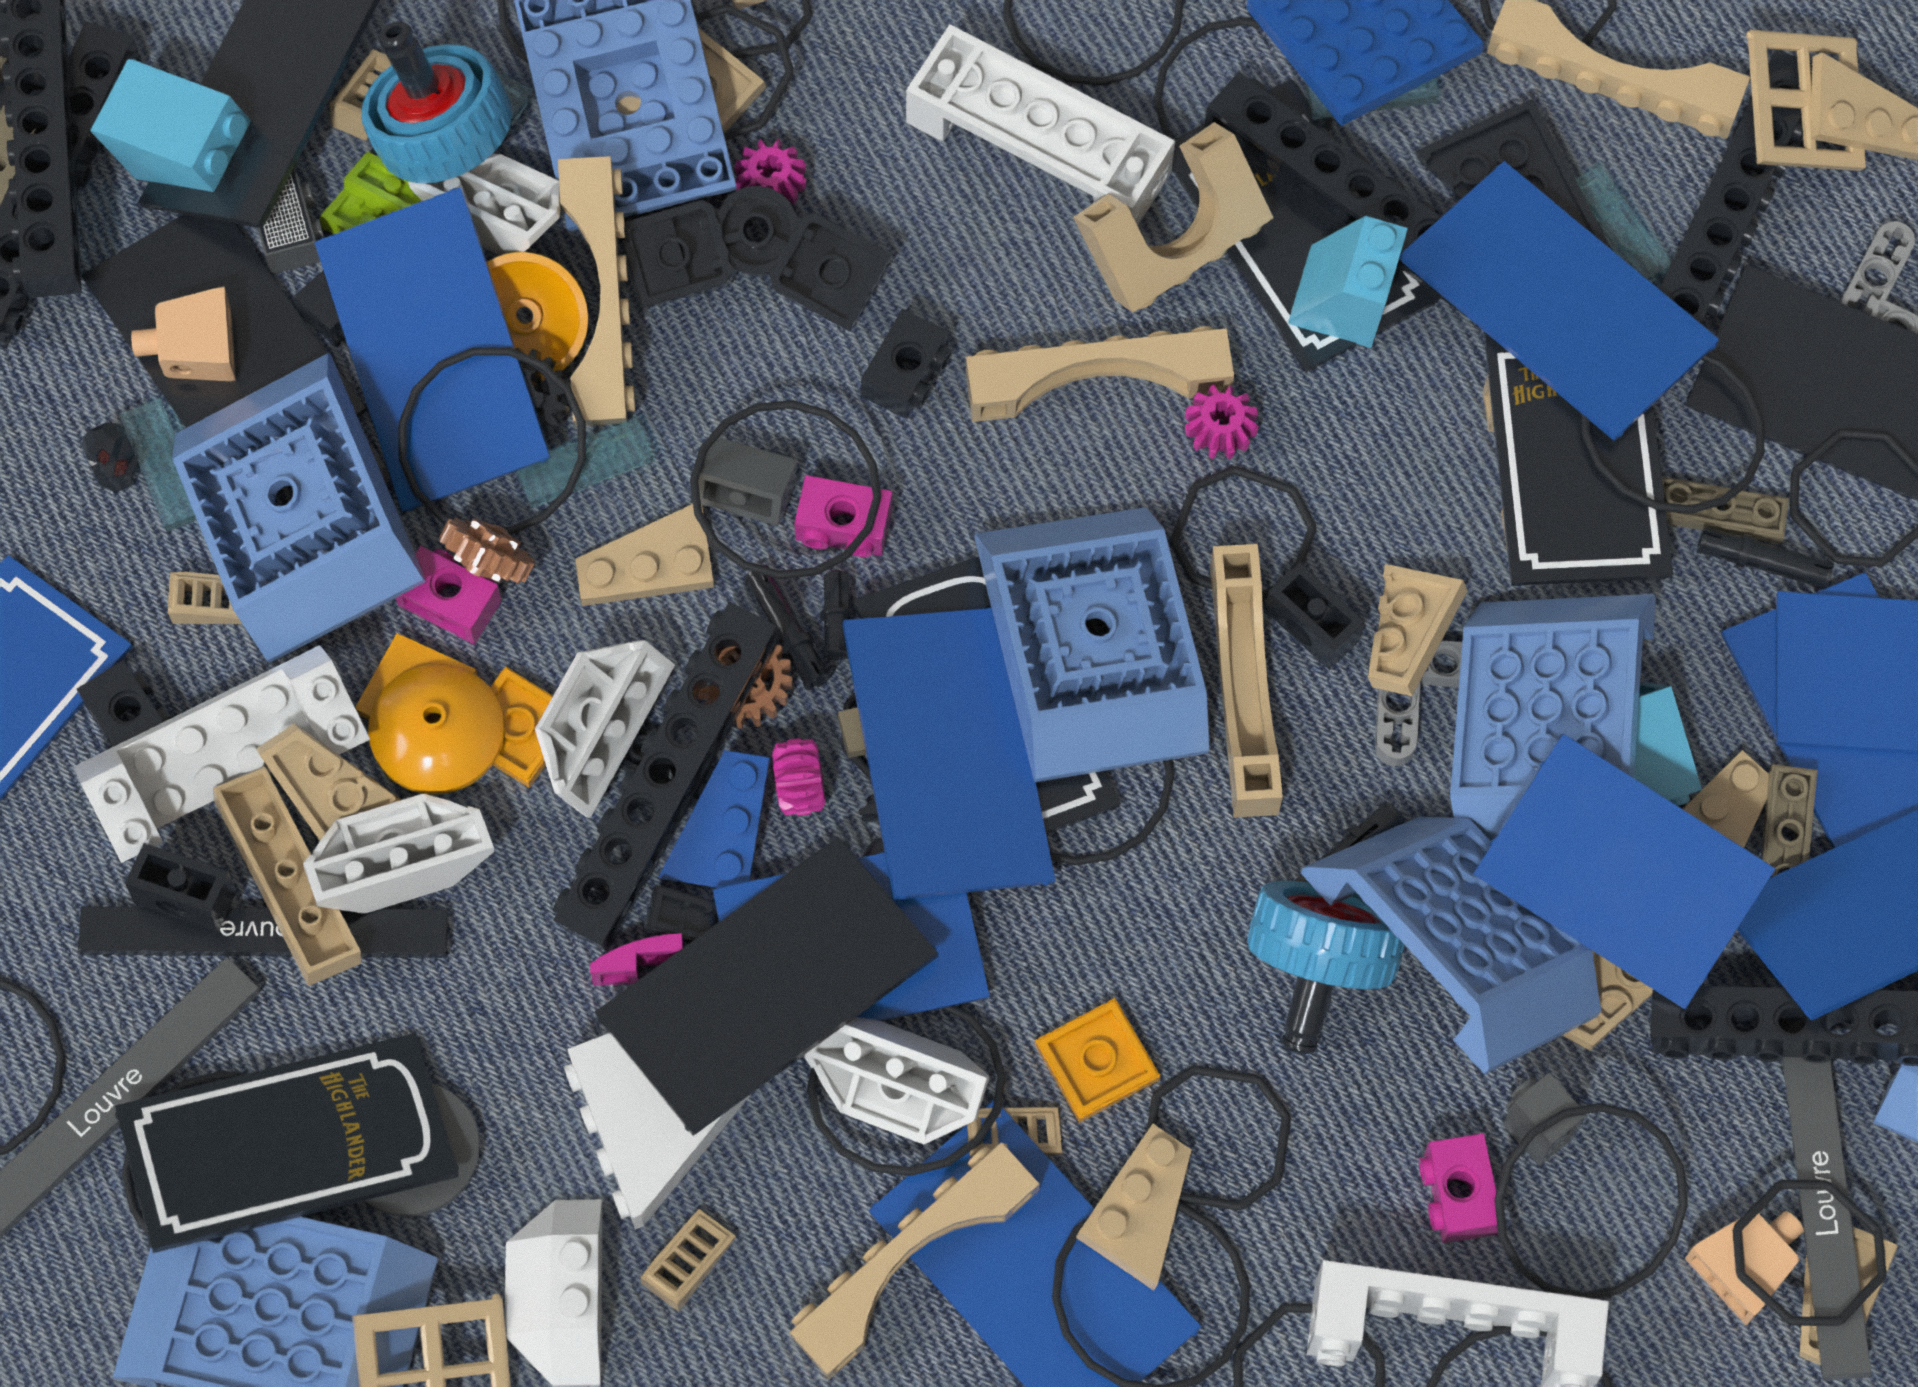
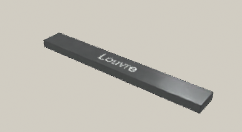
(129, 1079)
(1824, 1219)

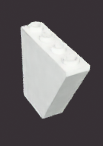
(638, 1130)

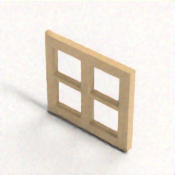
(1765, 98)
(429, 1321)

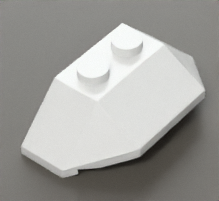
(506, 201)
(598, 718)
(396, 853)
(898, 1080)
(557, 1292)

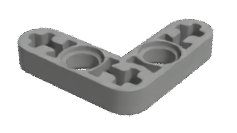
(1873, 259)
(1408, 732)

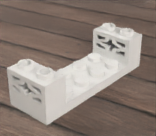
(1038, 121)
(184, 758)
(1572, 1323)

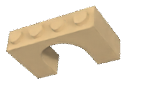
(1227, 212)

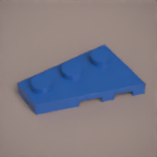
(724, 826)

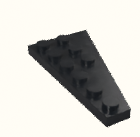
(1521, 141)

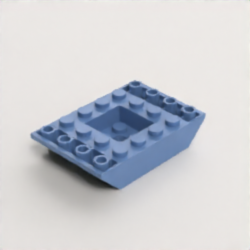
(604, 50)
(326, 551)
(1085, 696)

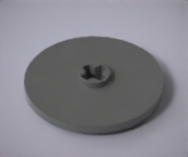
(466, 1150)

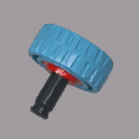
(434, 108)
(1323, 948)

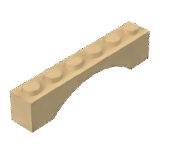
(1696, 96)
(589, 200)
(1185, 362)
(1244, 685)
(986, 1194)

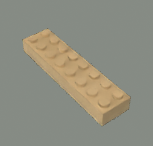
(275, 860)

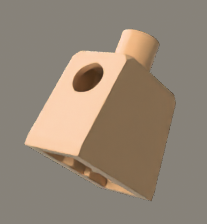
(191, 337)
(1766, 1261)

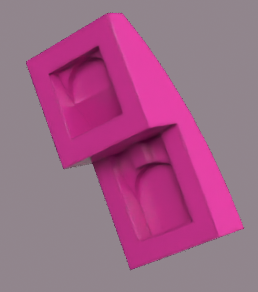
(623, 963)

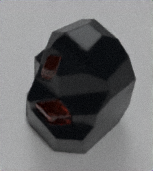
(111, 457)

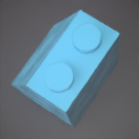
(169, 128)
(1349, 280)
(1662, 747)

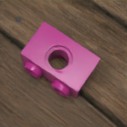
(824, 500)
(462, 614)
(1468, 1162)

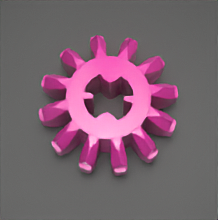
(782, 164)
(1225, 407)
(798, 777)

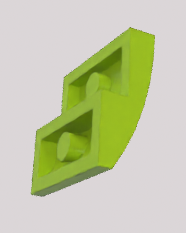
(367, 195)

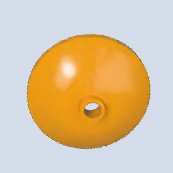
(551, 295)
(440, 754)

